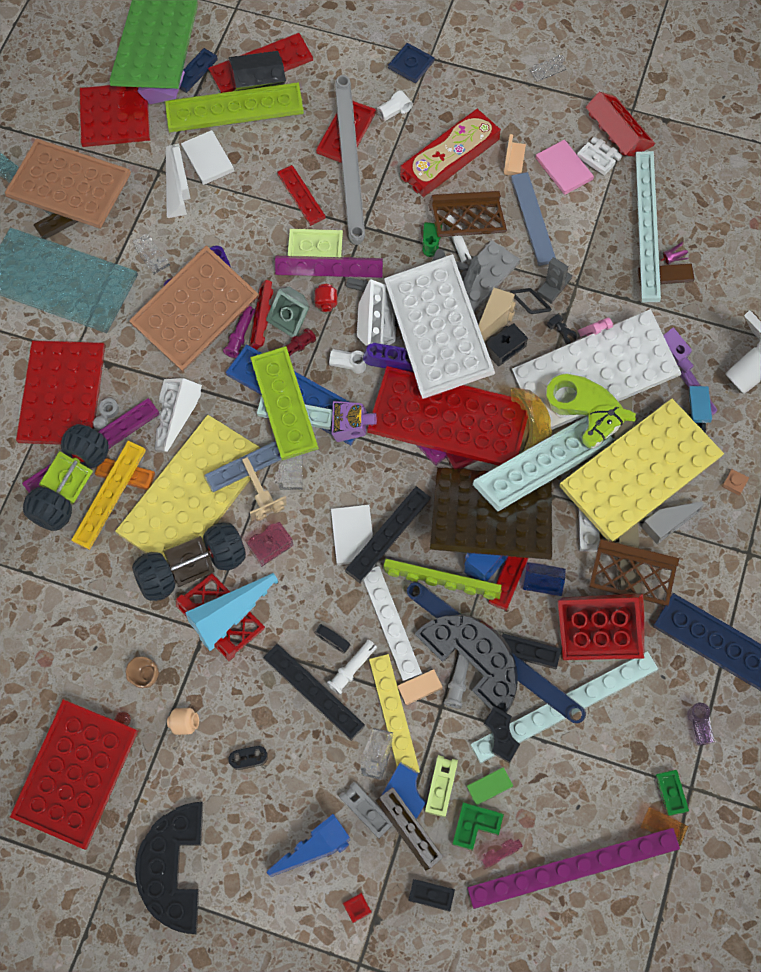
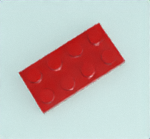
(330, 143)

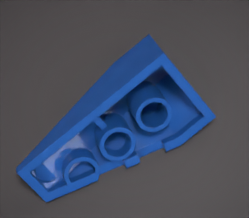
(324, 841)

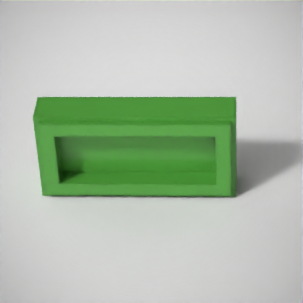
(489, 786)

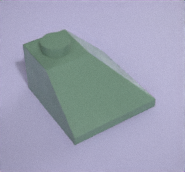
(288, 311)

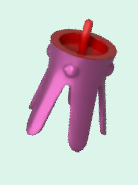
(670, 257)

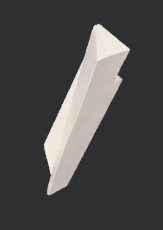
(176, 182)

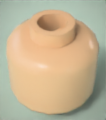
(183, 721)

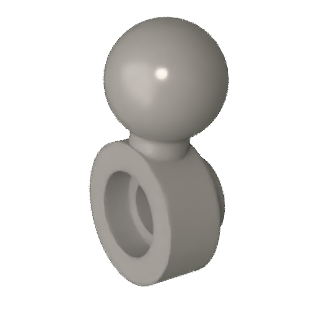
(101, 421)

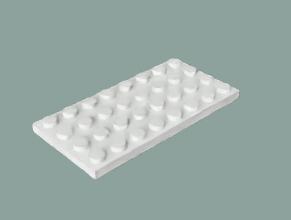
(439, 326)
(620, 359)

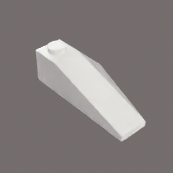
(178, 401)

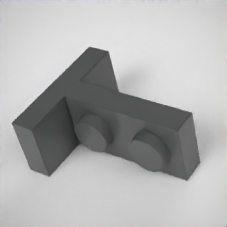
(556, 280)

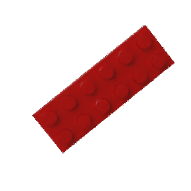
(291, 50)

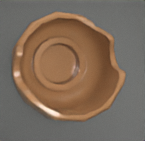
(142, 672)

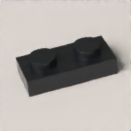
(431, 895)

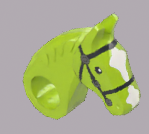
(602, 408)

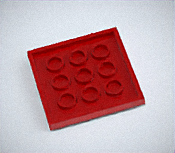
(113, 115)

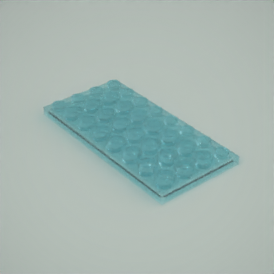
(62, 280)

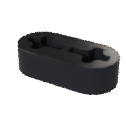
(332, 638)
(249, 762)

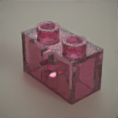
(267, 552)

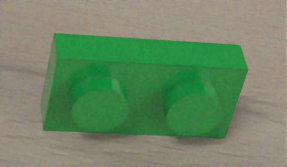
(672, 793)

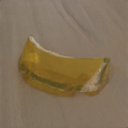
(537, 413)

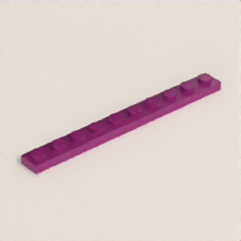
(573, 868)

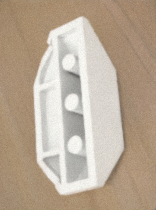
(376, 315)

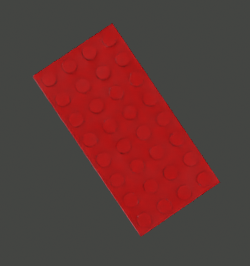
(455, 421)

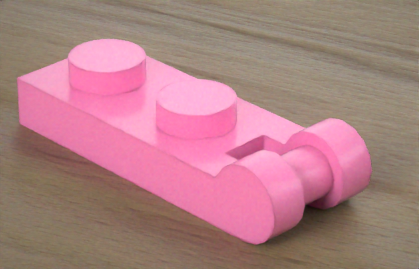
(596, 328)

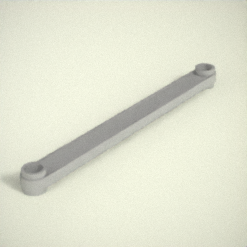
(349, 160)

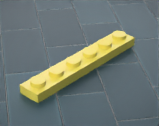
(393, 711)

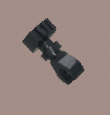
(556, 321)

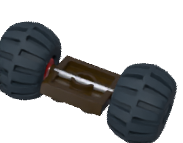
(188, 561)

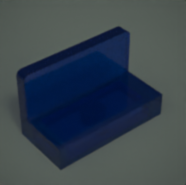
(544, 579)

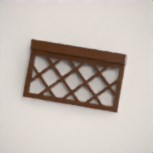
(465, 202)
(633, 555)

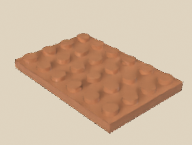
(68, 183)
(194, 308)

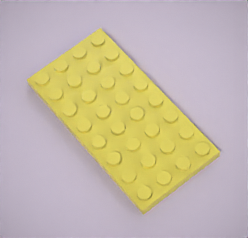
(641, 470)
(180, 499)

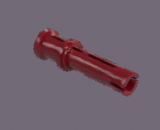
(299, 342)

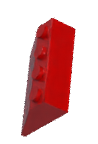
(602, 627)

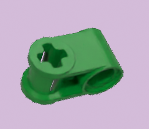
(430, 239)

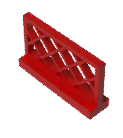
(223, 645)

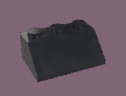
(257, 70)

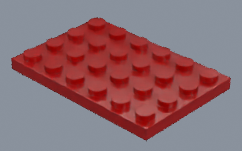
(59, 390)
(74, 774)

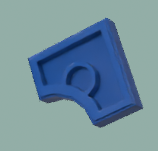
(405, 785)

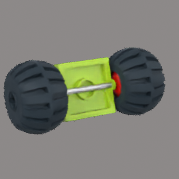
(66, 477)

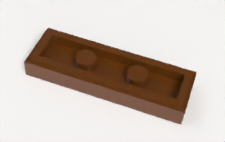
(674, 274)

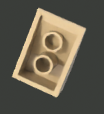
(497, 313)

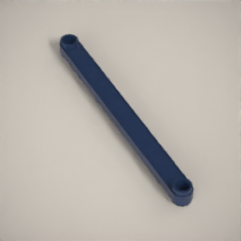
(526, 675)

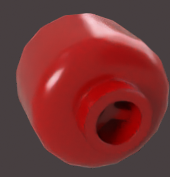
(325, 297)

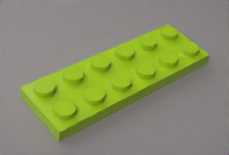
(284, 403)

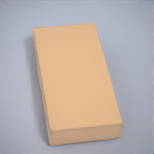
(419, 687)

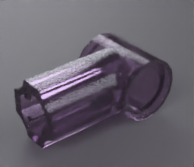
(701, 726)

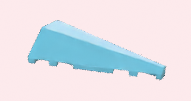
(219, 615)

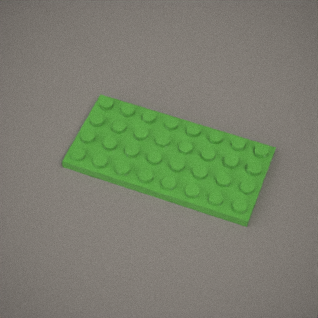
(154, 44)

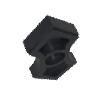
(499, 725)

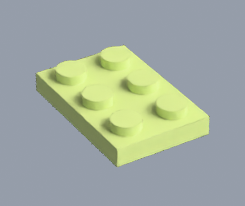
(315, 243)

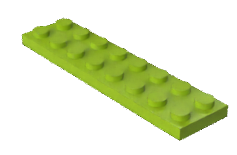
(234, 107)

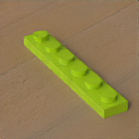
(450, 581)

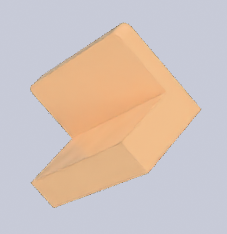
(514, 157)

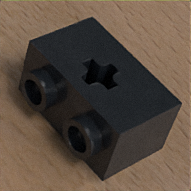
(513, 342)

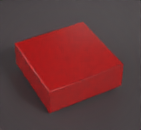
(357, 908)

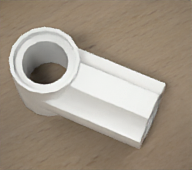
(398, 104)
(346, 360)

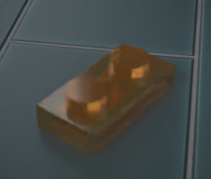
(656, 821)

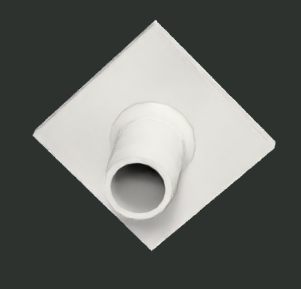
(747, 370)

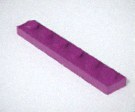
(329, 266)

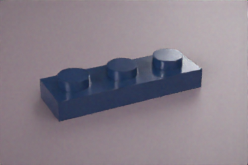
(197, 69)

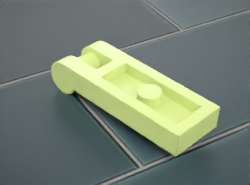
(441, 787)

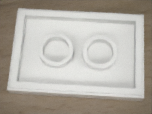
(207, 157)
(351, 531)

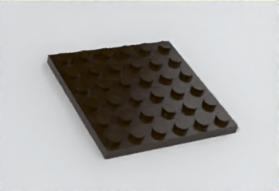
(470, 524)

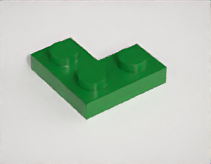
(473, 819)

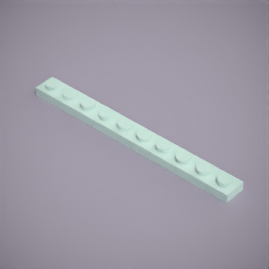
(647, 227)
(585, 695)

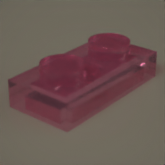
(492, 857)

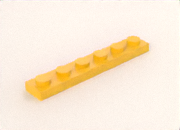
(108, 495)

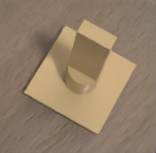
(263, 498)

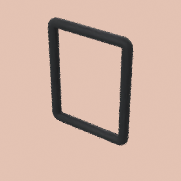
(548, 308)

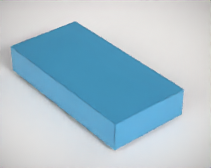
(700, 404)

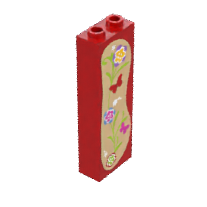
(450, 152)

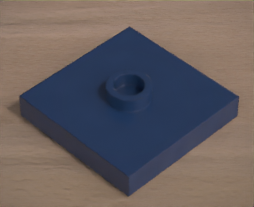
(411, 63)

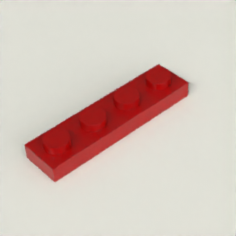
(261, 311)

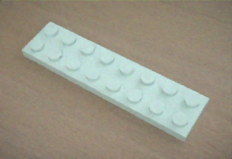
(537, 466)

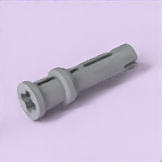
(457, 686)

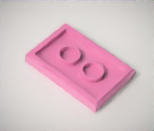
(564, 167)

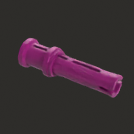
(237, 338)

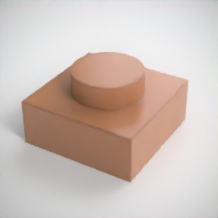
(735, 482)

